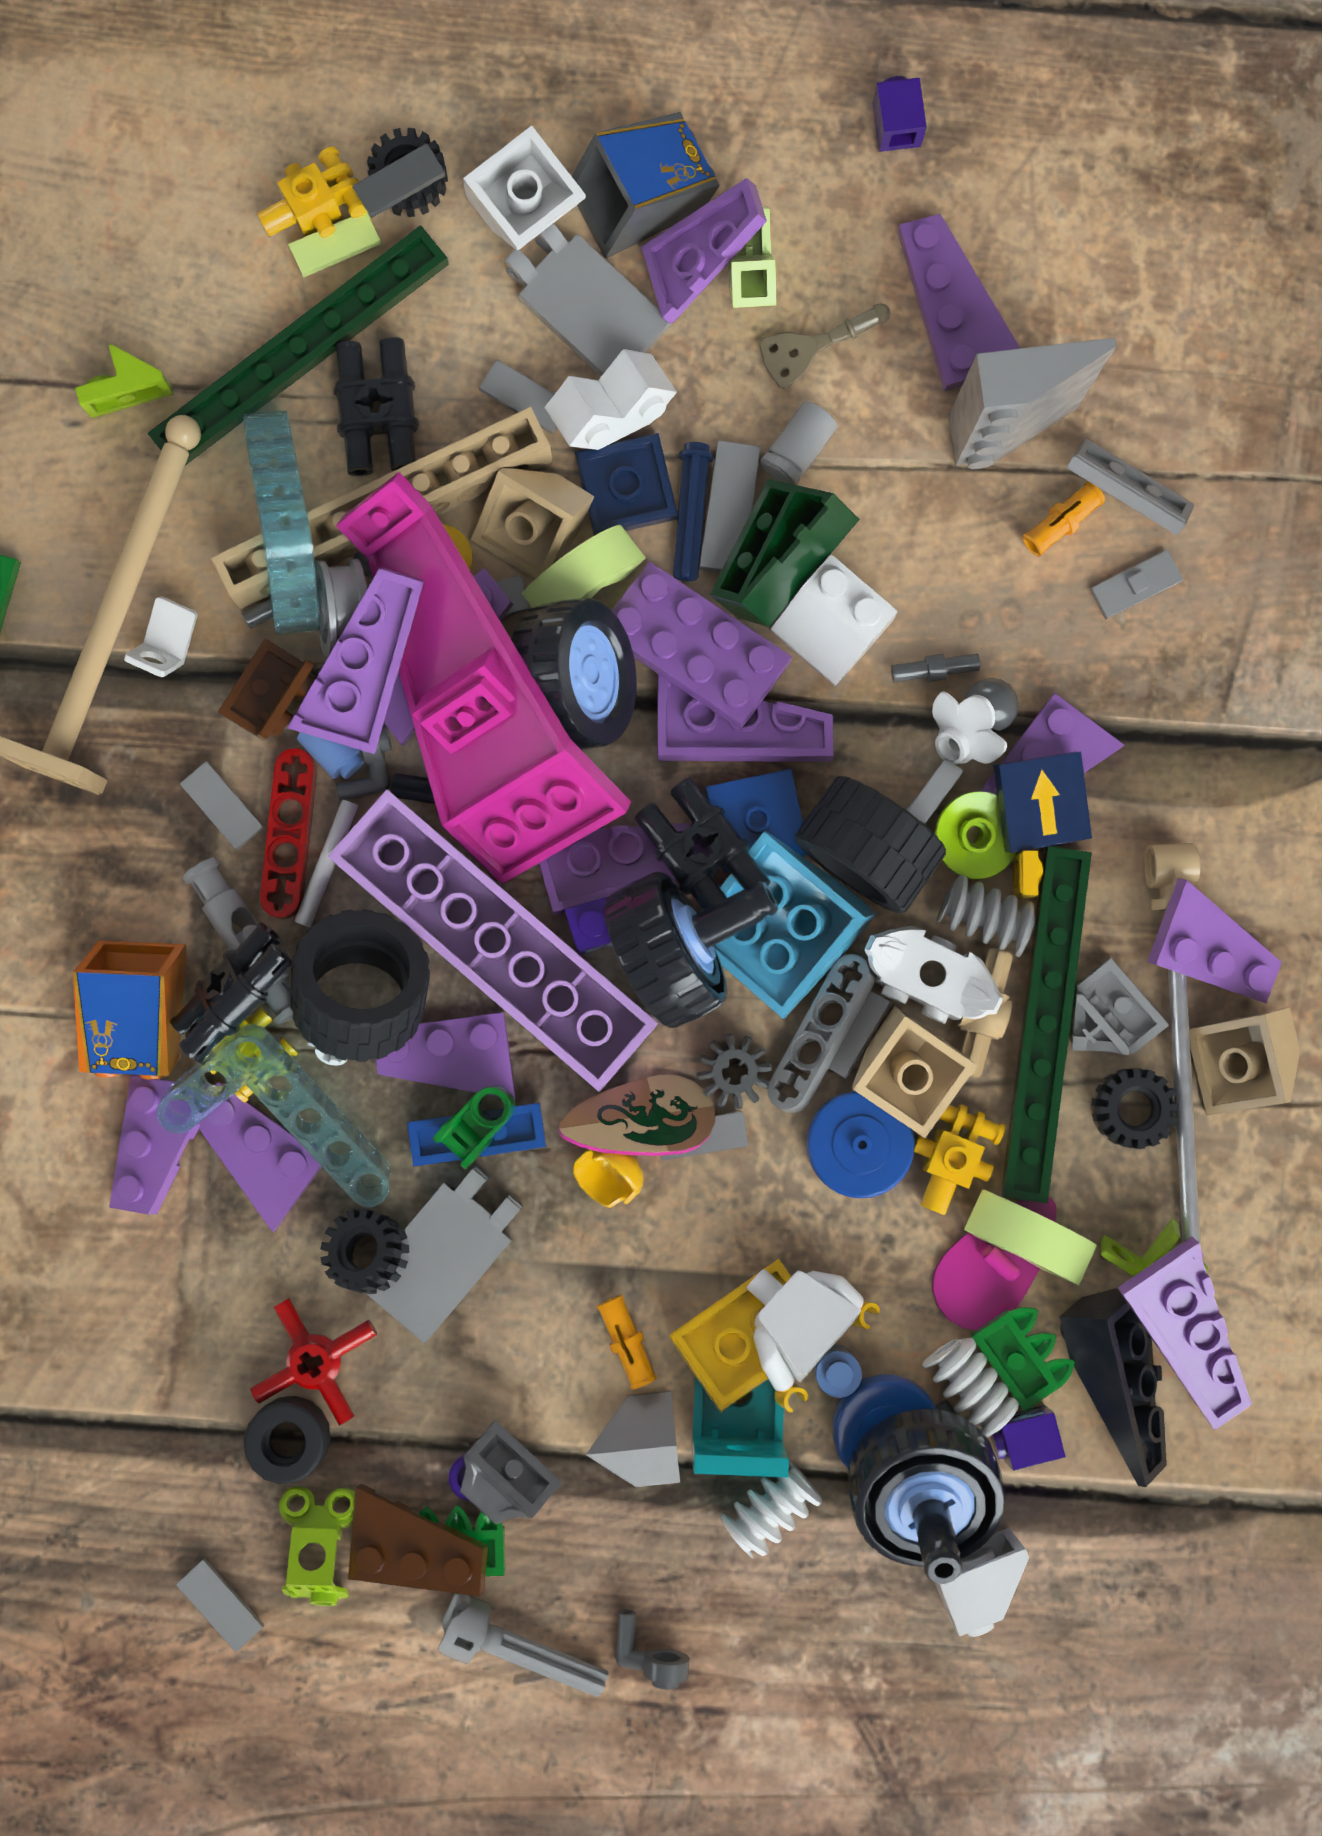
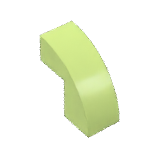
(753, 271)
(587, 568)
(1030, 1237)

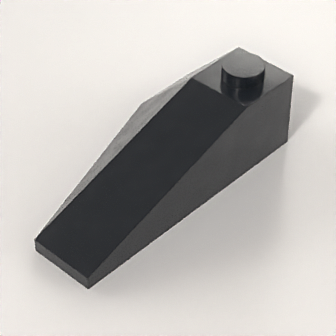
(1118, 1372)

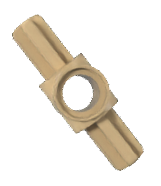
(992, 1026)

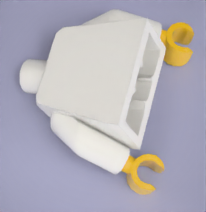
(802, 1324)

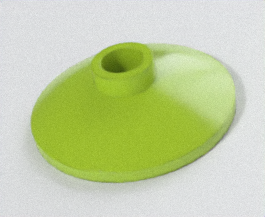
(986, 854)

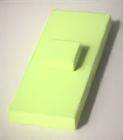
(349, 239)

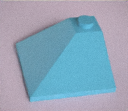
(805, 937)

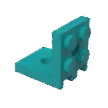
(740, 1439)

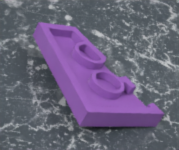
(700, 246)
(1060, 730)
(1211, 946)
(455, 1055)
(147, 1151)
(260, 1156)

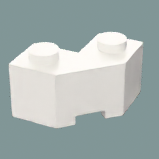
(616, 405)

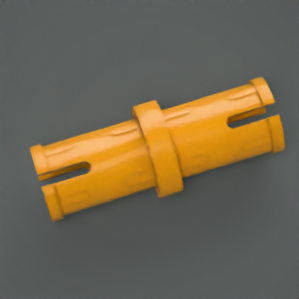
(1063, 519)
(626, 1342)

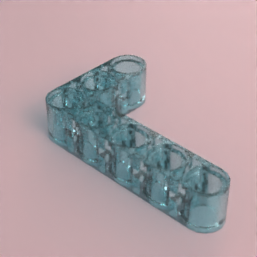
(283, 522)
(284, 1105)

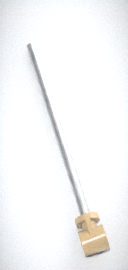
(1161, 870)

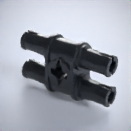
(356, 400)
(707, 828)
(230, 992)

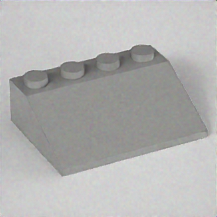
(1019, 395)

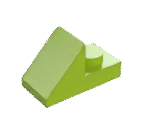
(133, 385)

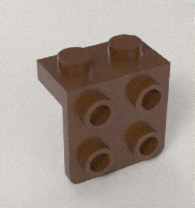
(266, 690)

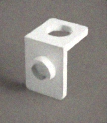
(165, 638)

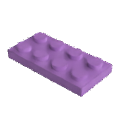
(699, 645)

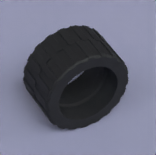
(870, 844)
(362, 939)

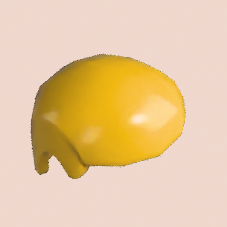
(609, 1176)

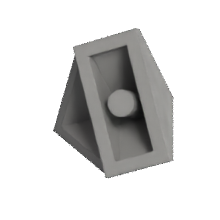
(640, 1441)

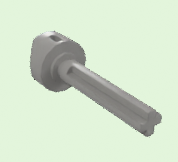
(471, 1631)

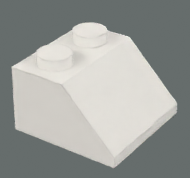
(522, 189)
(833, 620)
(985, 1584)

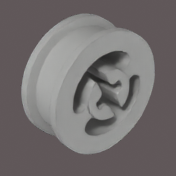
(338, 597)

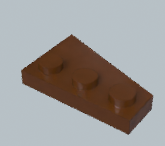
(411, 1551)

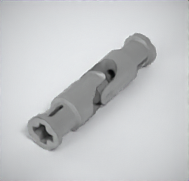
(226, 907)

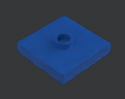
(761, 805)

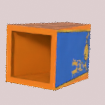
(125, 1008)

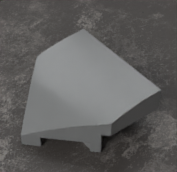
(1113, 1013)

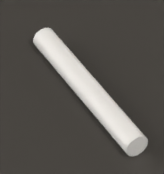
(325, 865)

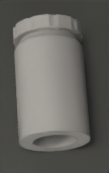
(799, 443)

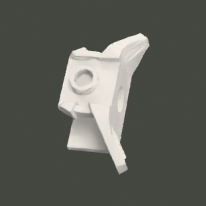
(967, 985)

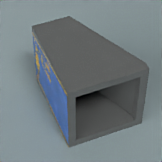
(642, 181)

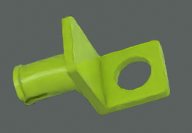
(1161, 1246)

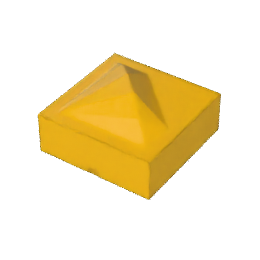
(1026, 874)

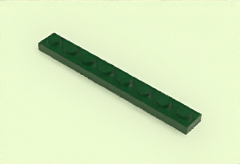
(310, 339)
(1046, 1025)

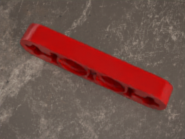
(282, 833)

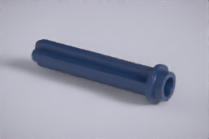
(691, 510)

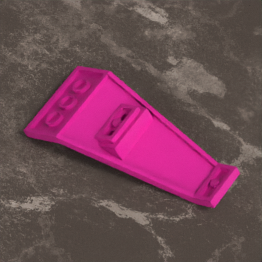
(506, 767)

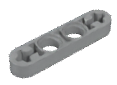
(827, 1036)

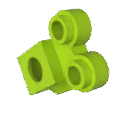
(320, 1526)

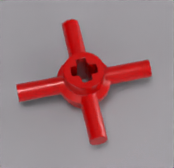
(312, 1378)

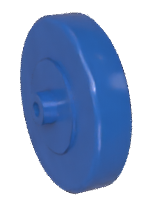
(858, 1146)
(869, 1405)

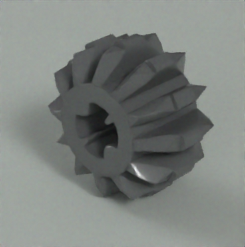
(745, 1081)

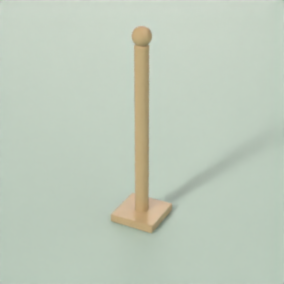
(182, 435)

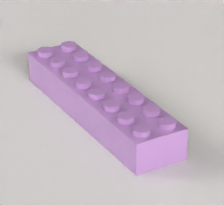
(493, 940)

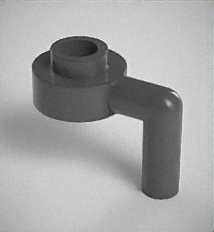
(378, 779)
(661, 1666)

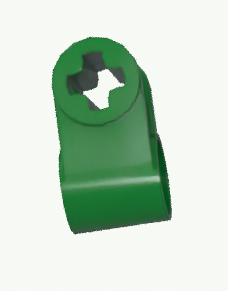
(474, 1126)

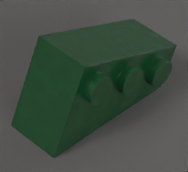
(780, 549)

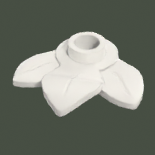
(966, 729)

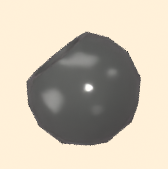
(1001, 697)

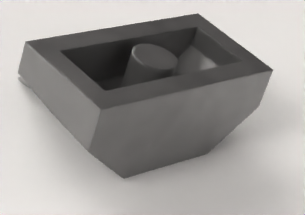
(505, 1477)

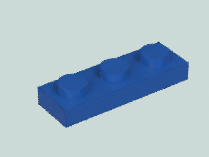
(520, 1133)

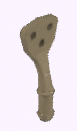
(811, 345)

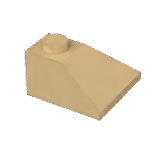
(531, 518)
(1246, 1061)
(911, 1072)

